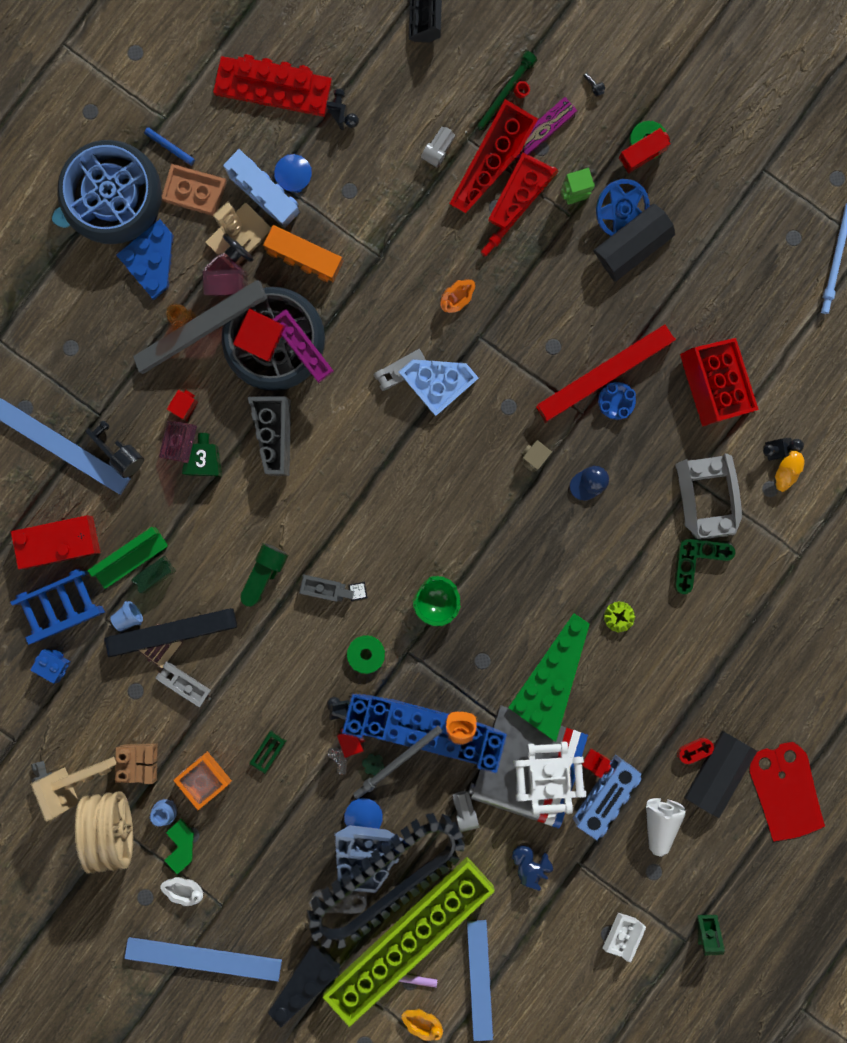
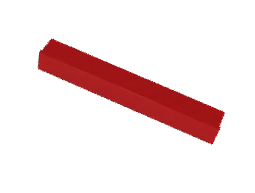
(605, 373)

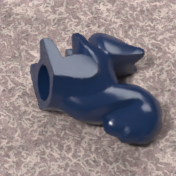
(529, 871)

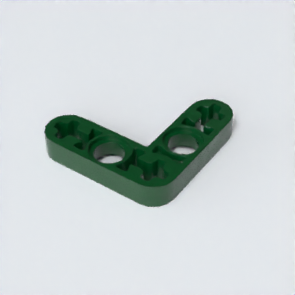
(696, 552)

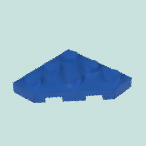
(150, 258)

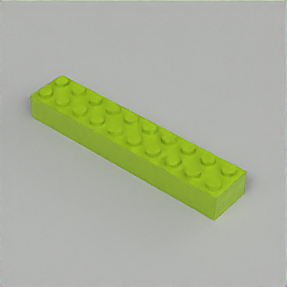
(408, 941)

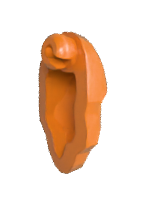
(457, 295)

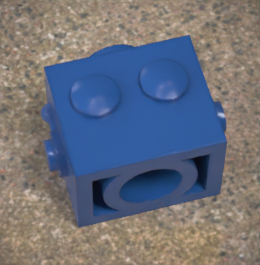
(50, 665)

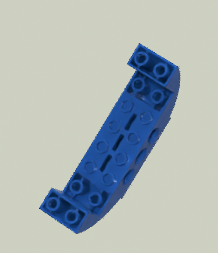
(408, 723)

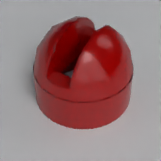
(521, 86)

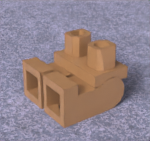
(136, 763)

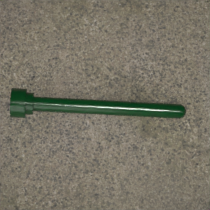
(527, 60)

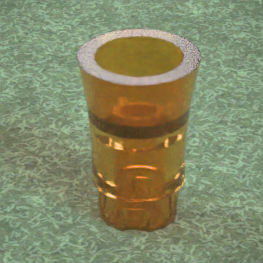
(174, 311)

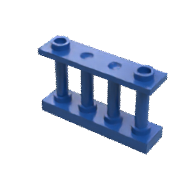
(55, 625)

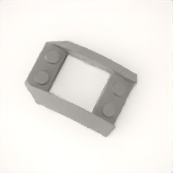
(705, 469)

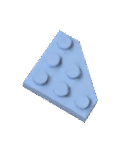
(437, 381)

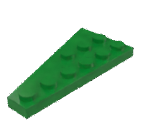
(548, 688)

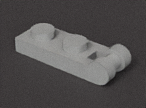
(394, 368)
(183, 684)

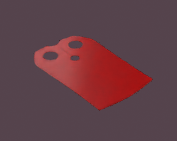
(788, 802)

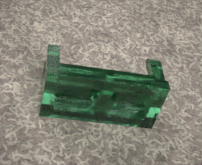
(153, 575)

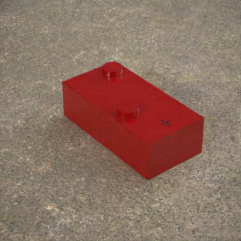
(55, 542)

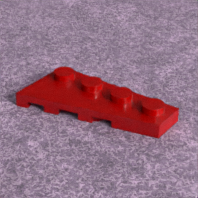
(520, 189)

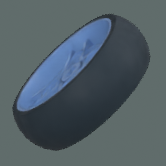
(80, 212)

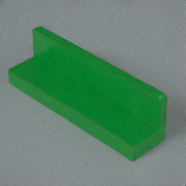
(128, 557)

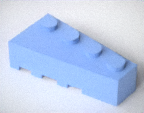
(261, 188)

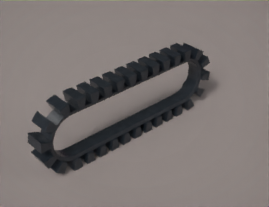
(315, 916)

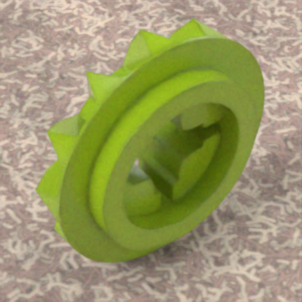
(610, 618)

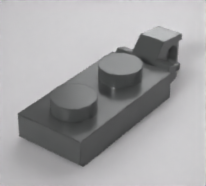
(324, 588)

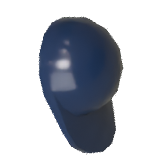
(589, 483)

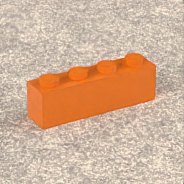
(302, 253)

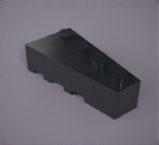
(307, 979)

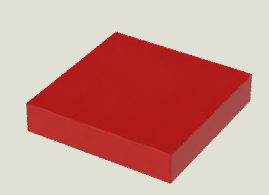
(259, 335)

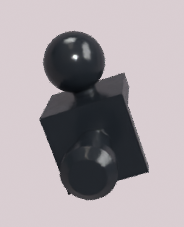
(339, 111)
(781, 448)
(338, 708)

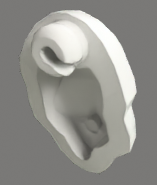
(182, 891)

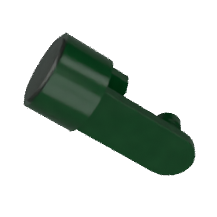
(268, 564)

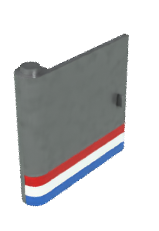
(501, 787)

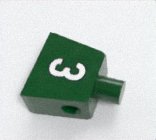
(203, 459)

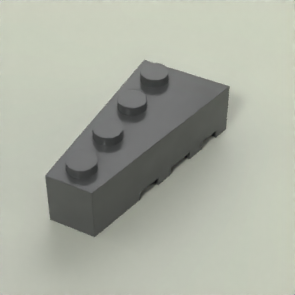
(272, 427)

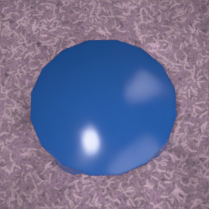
(293, 173)
(617, 400)
(363, 813)

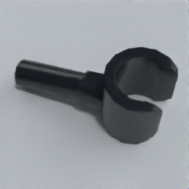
(597, 89)

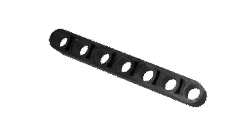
(170, 632)

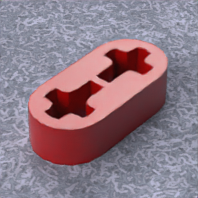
(693, 746)

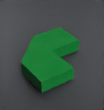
(183, 837)

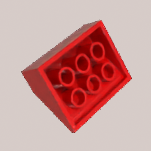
(718, 381)

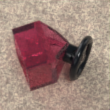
(223, 273)

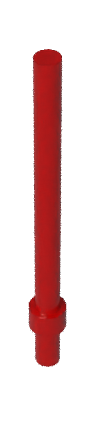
(496, 238)

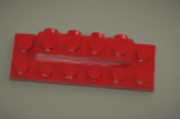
(273, 84)

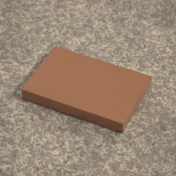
(193, 190)

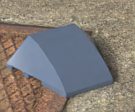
(354, 845)

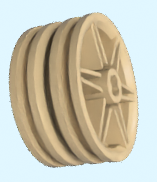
(104, 832)

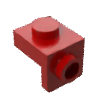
(597, 763)

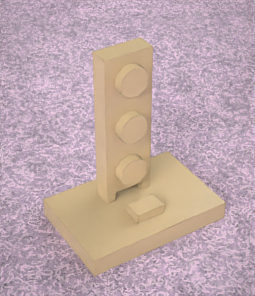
(242, 225)
(56, 790)

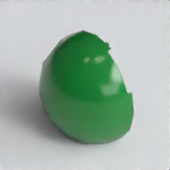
(437, 601)

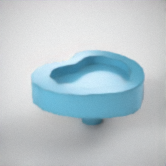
(59, 219)

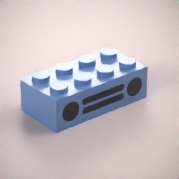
(606, 798)

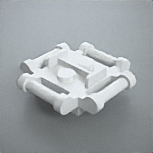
(549, 778)

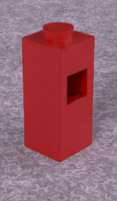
(644, 150)

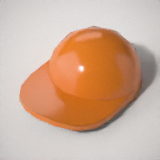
(461, 727)

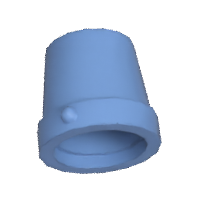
(126, 617)
(163, 812)

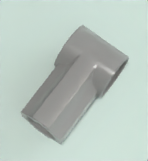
(436, 150)
(466, 815)

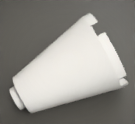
(663, 824)

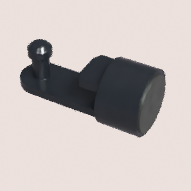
(125, 460)

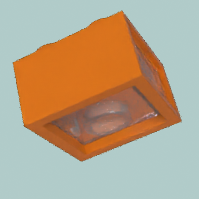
(202, 780)

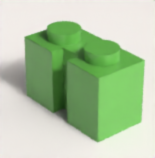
(577, 186)

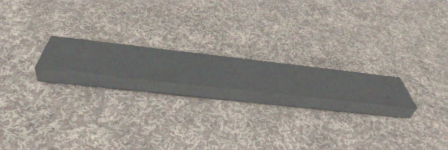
(200, 326)

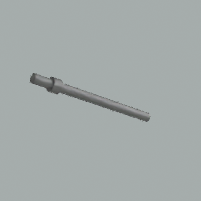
(371, 783)

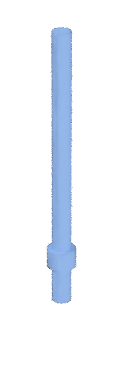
(829, 292)

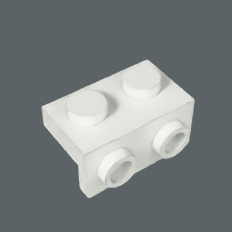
(624, 936)

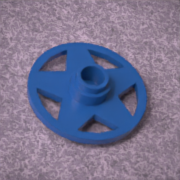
(622, 206)

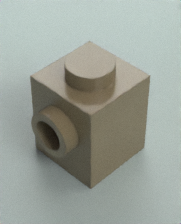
(535, 455)

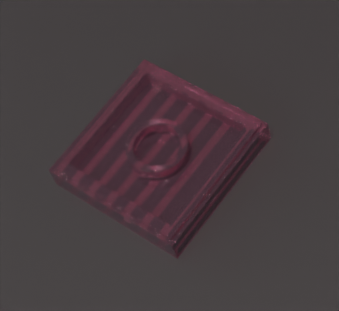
(178, 441)

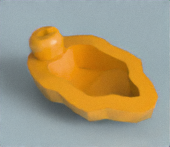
(789, 470)
(422, 1024)

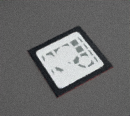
(360, 591)

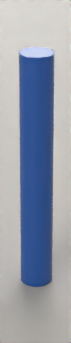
(169, 146)

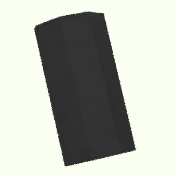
(425, 20)
(635, 241)
(720, 774)

